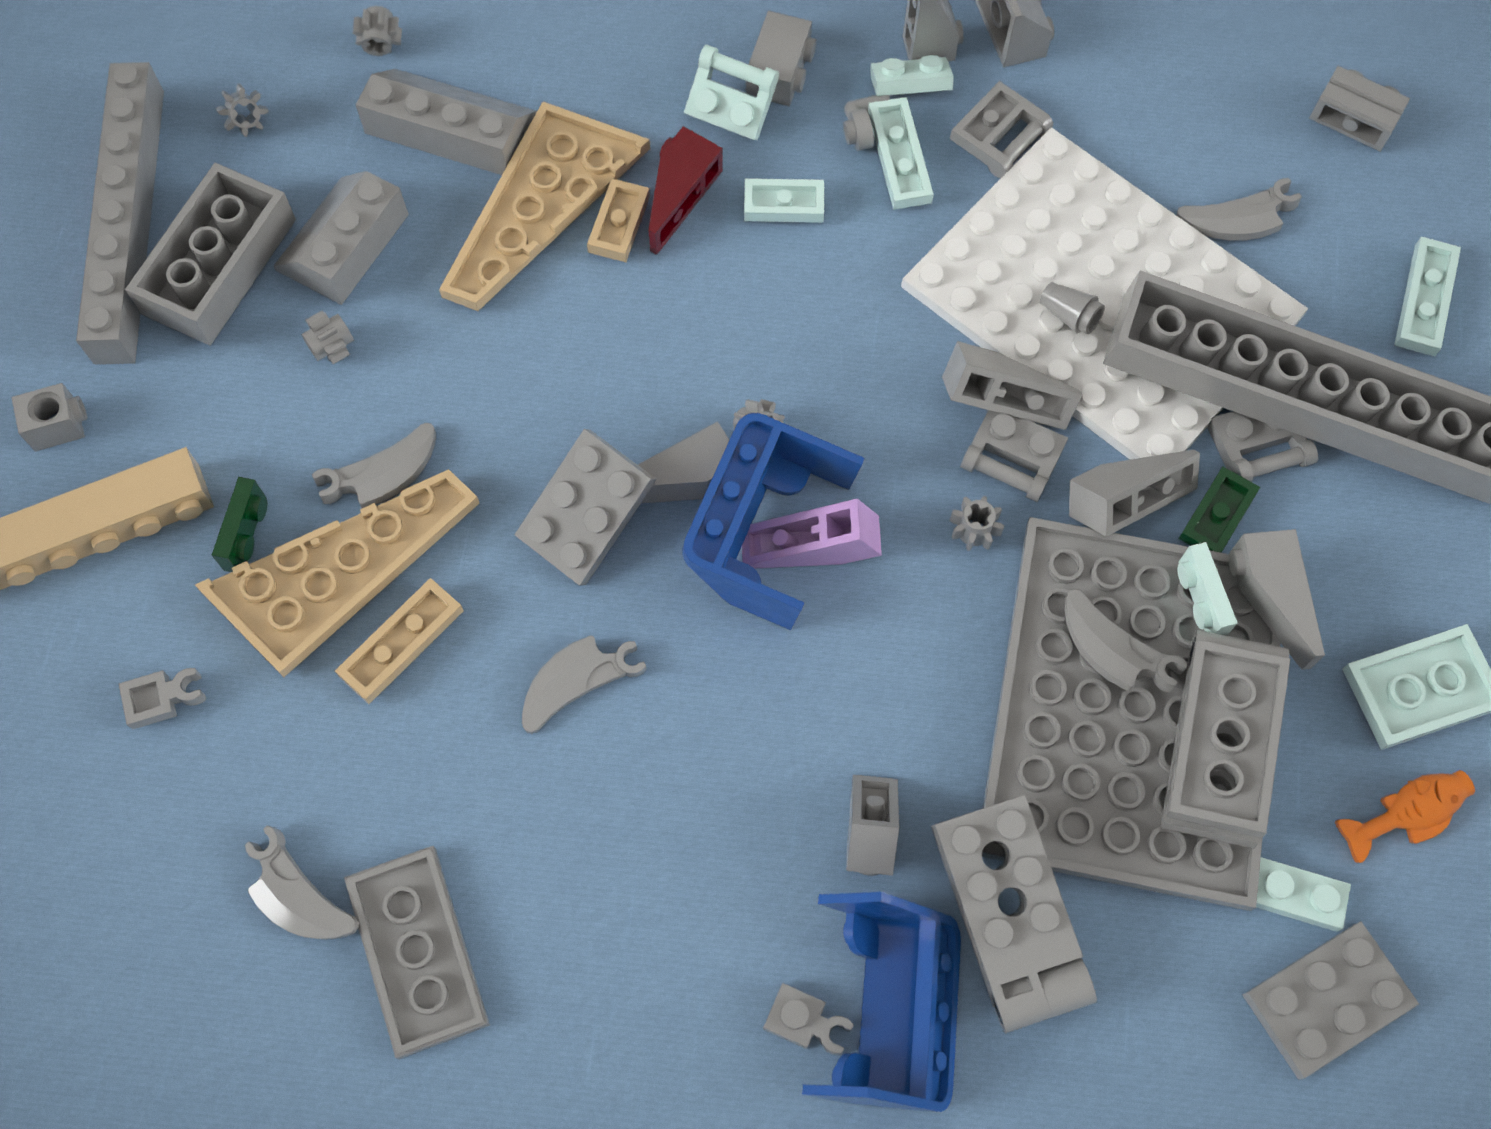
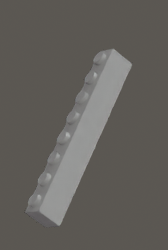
(120, 213)

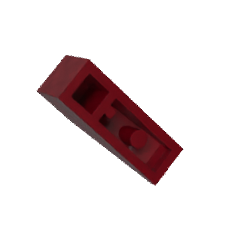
(684, 175)

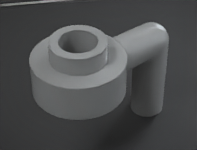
(858, 127)

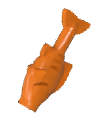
(1420, 807)

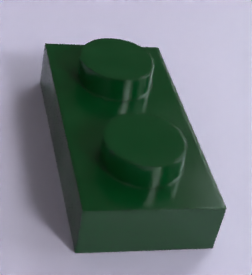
(1220, 511)
(236, 533)

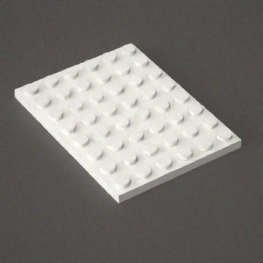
(1093, 231)

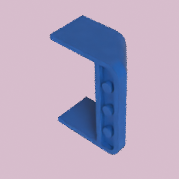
(757, 458)
(906, 1004)

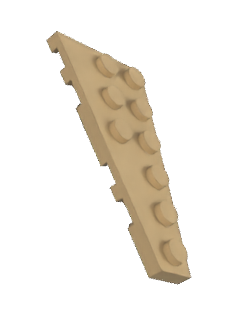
(546, 185)
(325, 577)

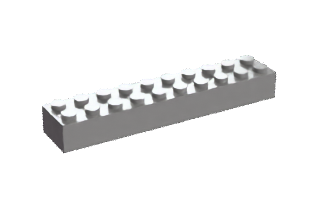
(1304, 384)

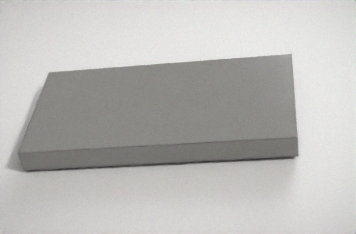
(416, 952)

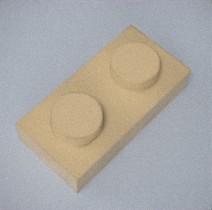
(618, 220)

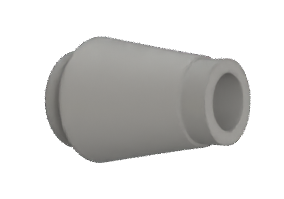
(1073, 307)

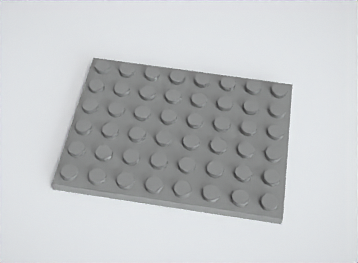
(1102, 754)

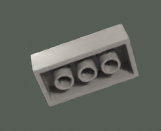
(211, 253)

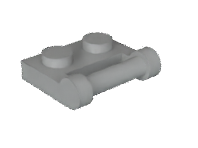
(992, 120)
(1241, 435)
(1017, 442)

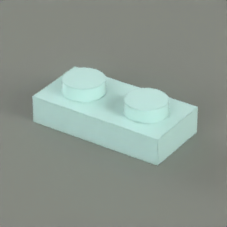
(911, 76)
(784, 200)
(1211, 605)
(1302, 895)

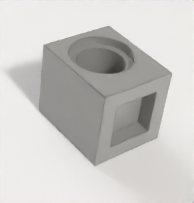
(35, 409)

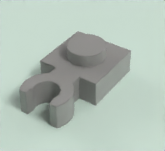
(154, 696)
(798, 1018)

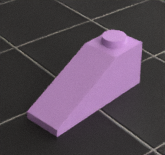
(815, 537)

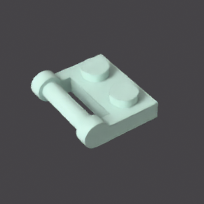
(727, 105)

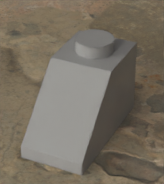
(873, 825)

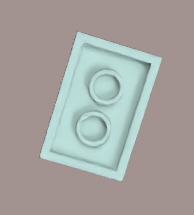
(1422, 686)

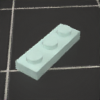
(900, 153)
(1427, 296)

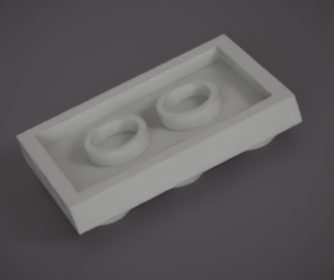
(585, 507)
(1330, 1000)

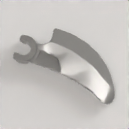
(1244, 217)
(382, 473)
(1113, 650)
(571, 675)
(291, 898)

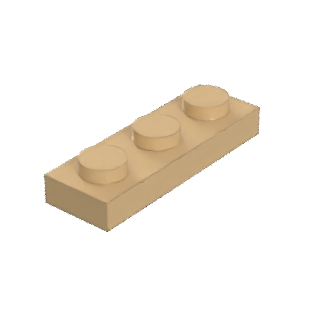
(399, 641)

